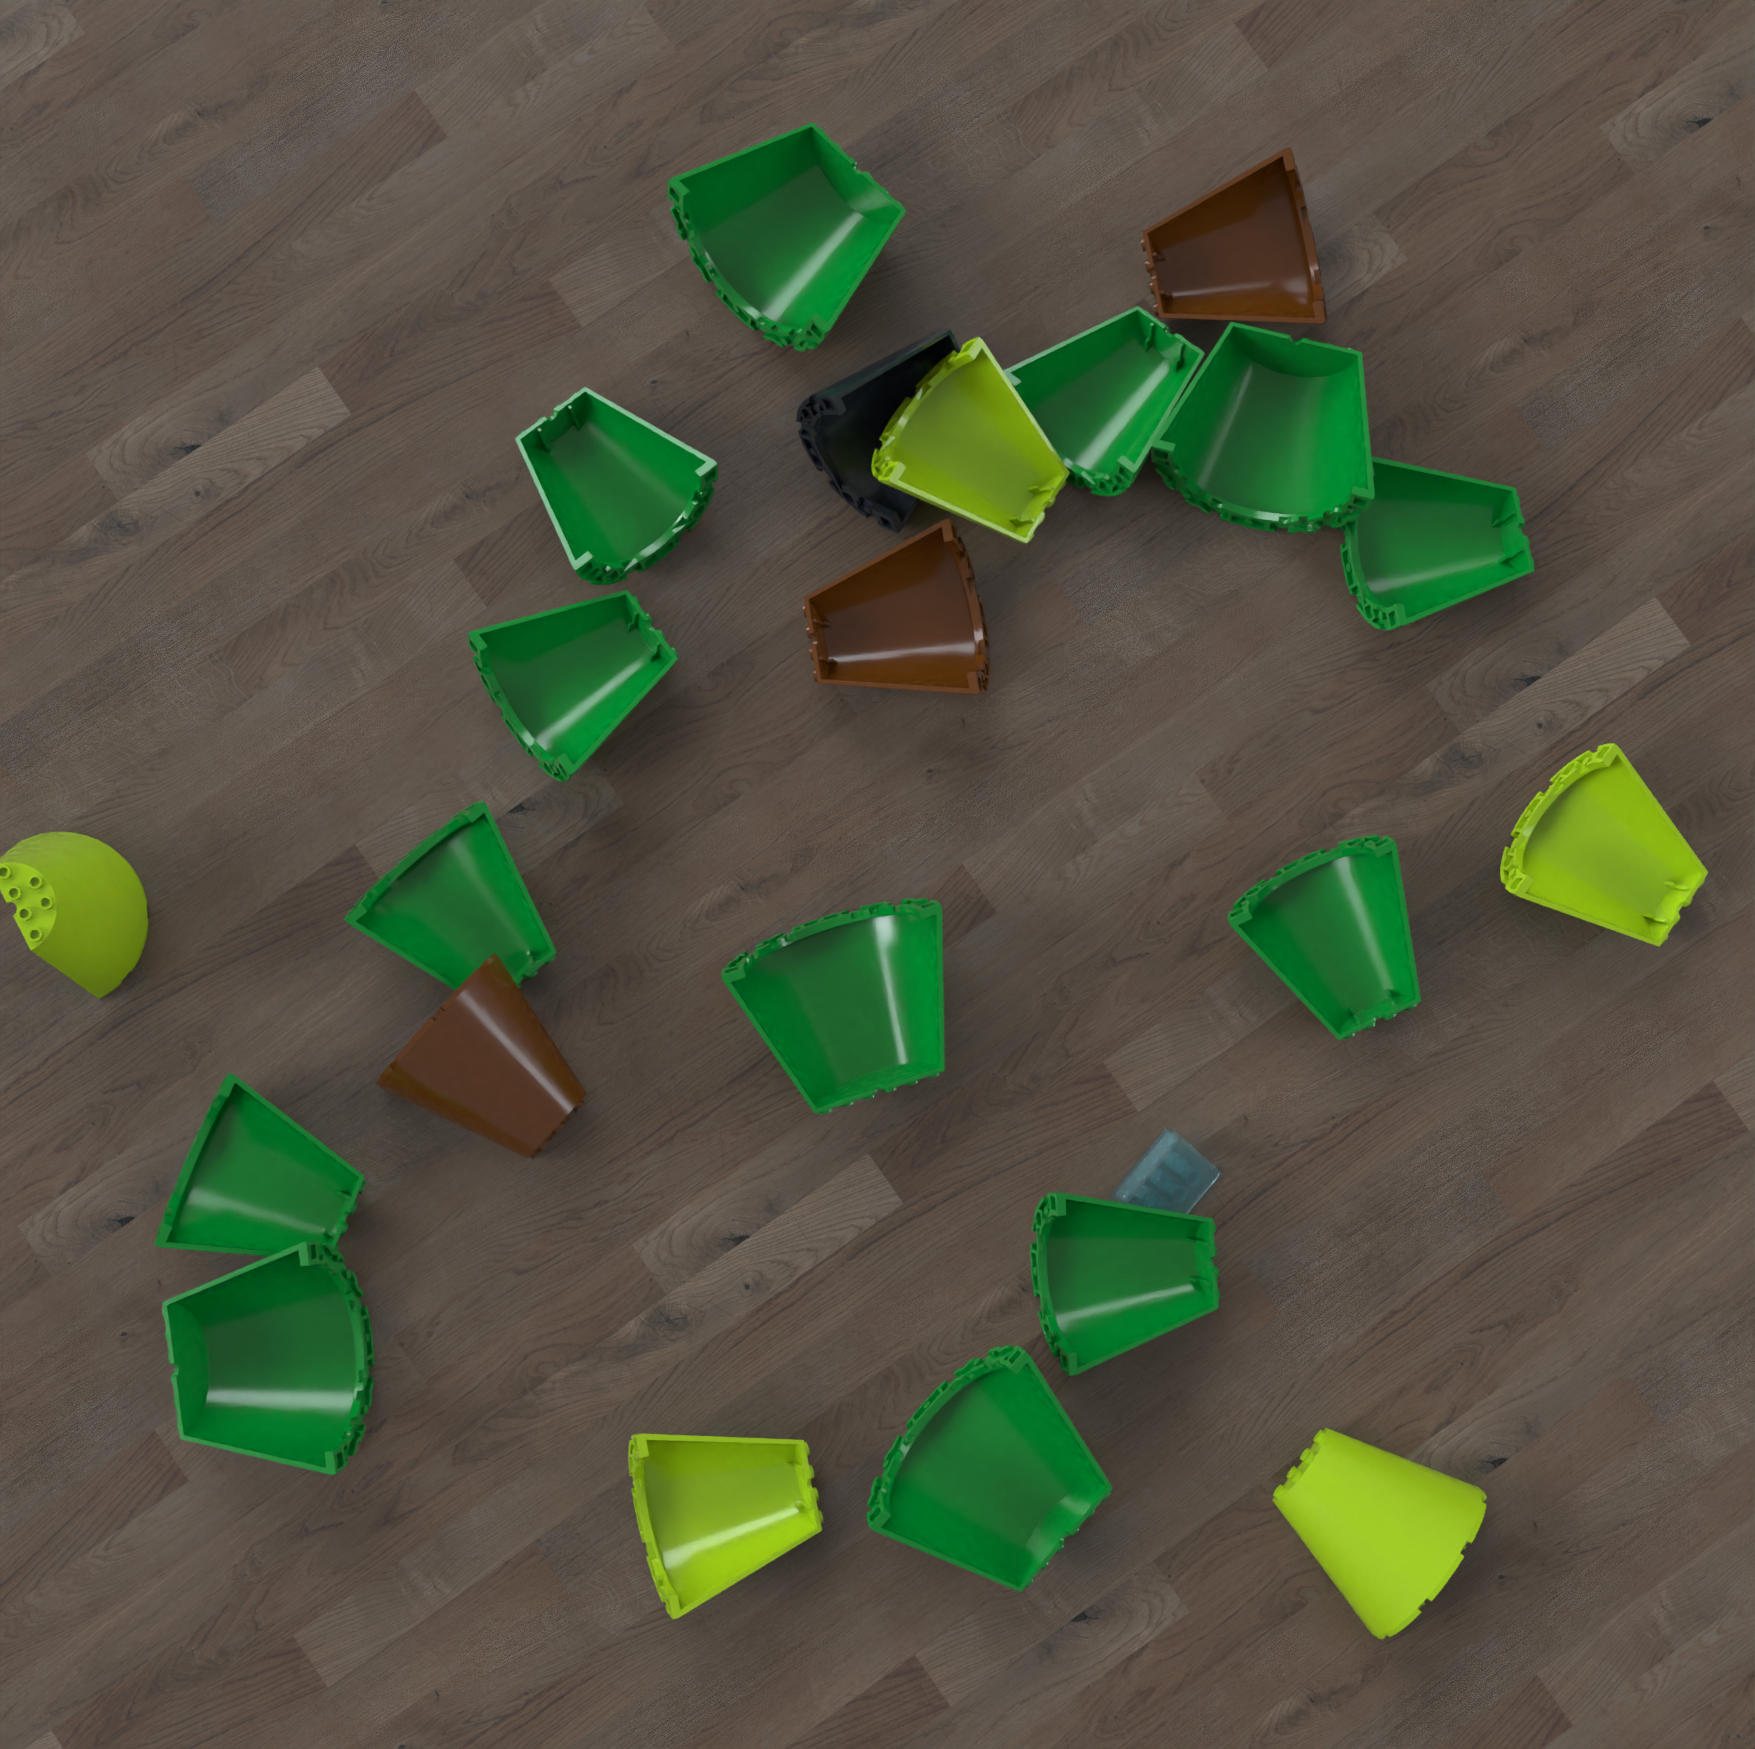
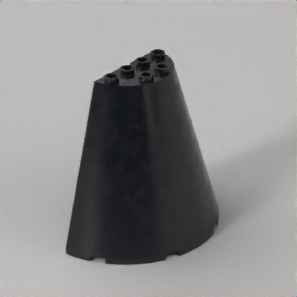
(847, 419)

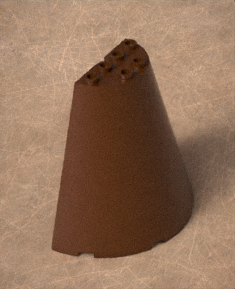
(1240, 252)
(903, 620)
(488, 1066)

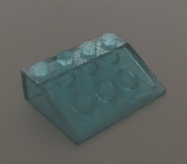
(1168, 1176)

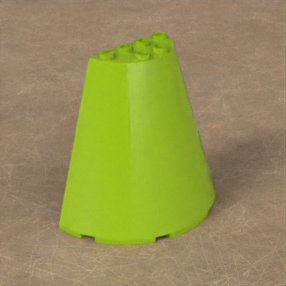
(972, 447)
(1603, 850)
(77, 907)
(718, 1509)
(1379, 1525)

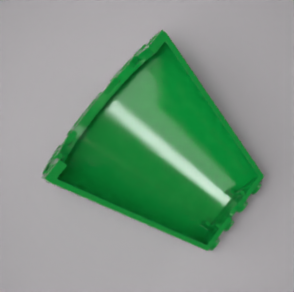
(1107, 395)
(614, 485)
(1431, 543)
(571, 675)
(457, 904)
(1337, 933)
(256, 1182)
(1117, 1275)

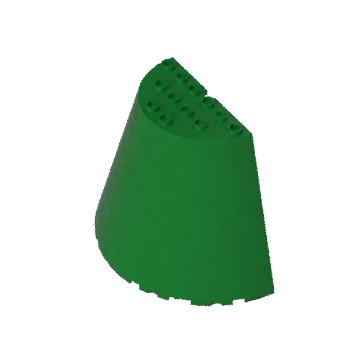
(785, 232)
(1272, 434)
(850, 1000)
(275, 1359)
(989, 1473)

